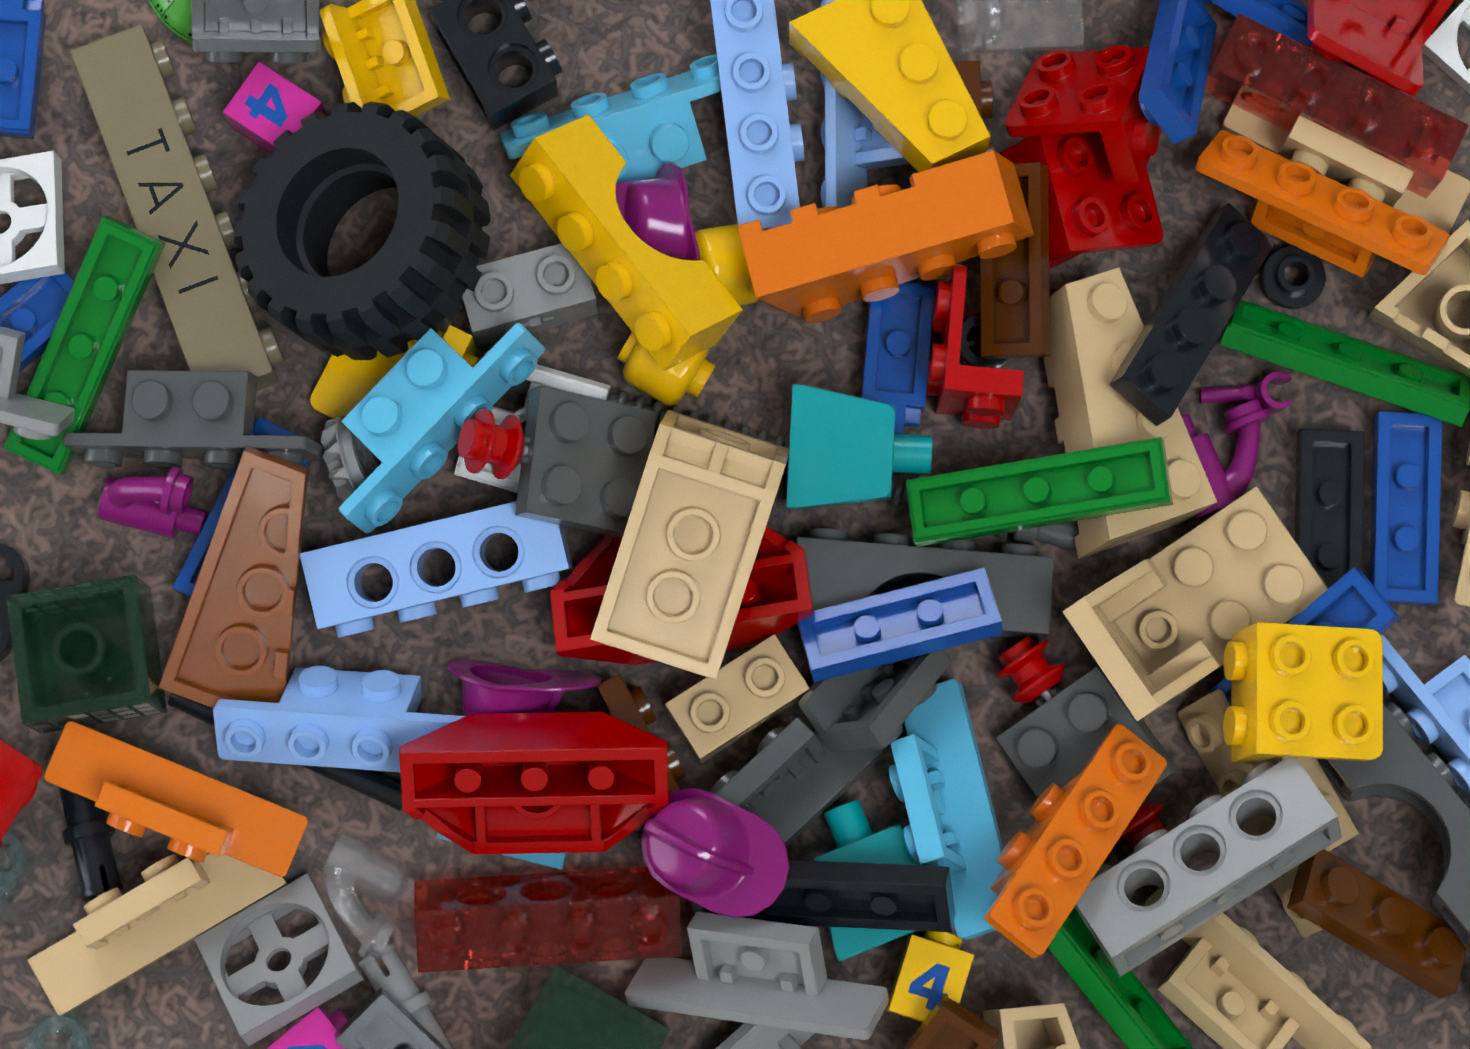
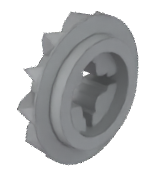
(346, 457)

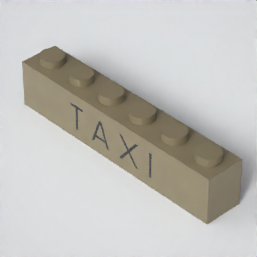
(171, 202)

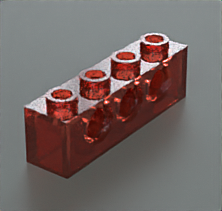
(1288, 79)
(544, 919)

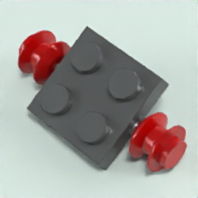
(575, 459)
(1069, 727)

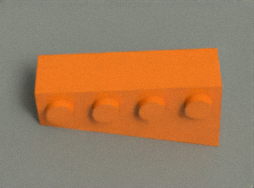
(887, 237)

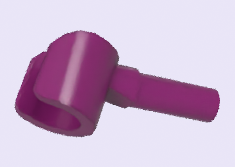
(1249, 392)

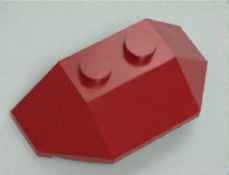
(773, 601)
(535, 781)

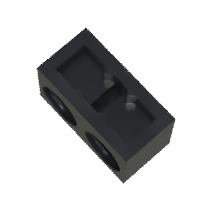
(485, 56)

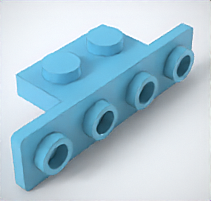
(645, 124)
(419, 412)
(949, 803)

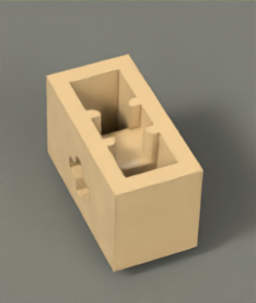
(738, 701)

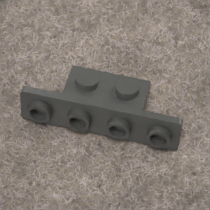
(188, 417)
(794, 778)

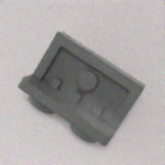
(237, 26)
(871, 704)

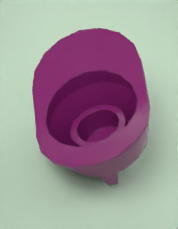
(660, 212)
(507, 689)
(715, 854)

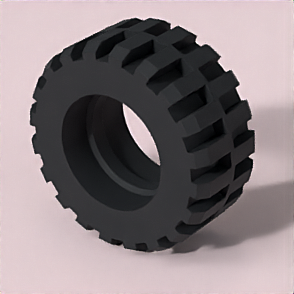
(310, 188)

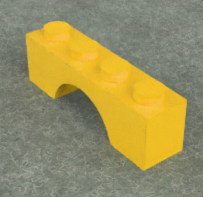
(664, 300)

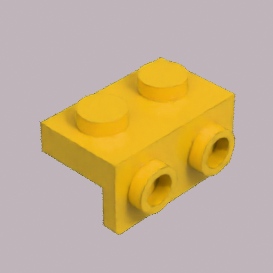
(384, 55)

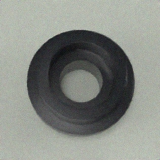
(1280, 290)

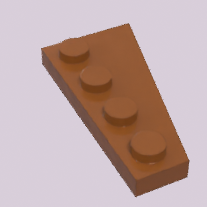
(244, 599)

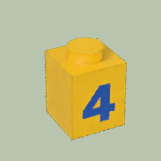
(927, 972)

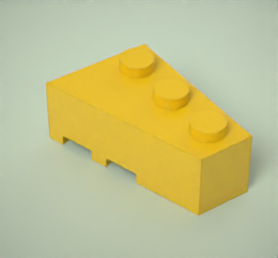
(896, 74)

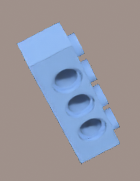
(337, 570)

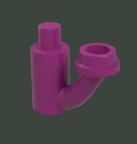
(1233, 482)
(153, 504)

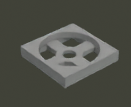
(259, 920)

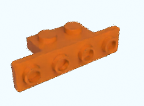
(1318, 212)
(175, 801)
(1070, 840)

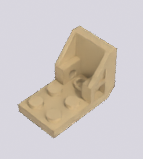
(690, 544)
(1176, 612)

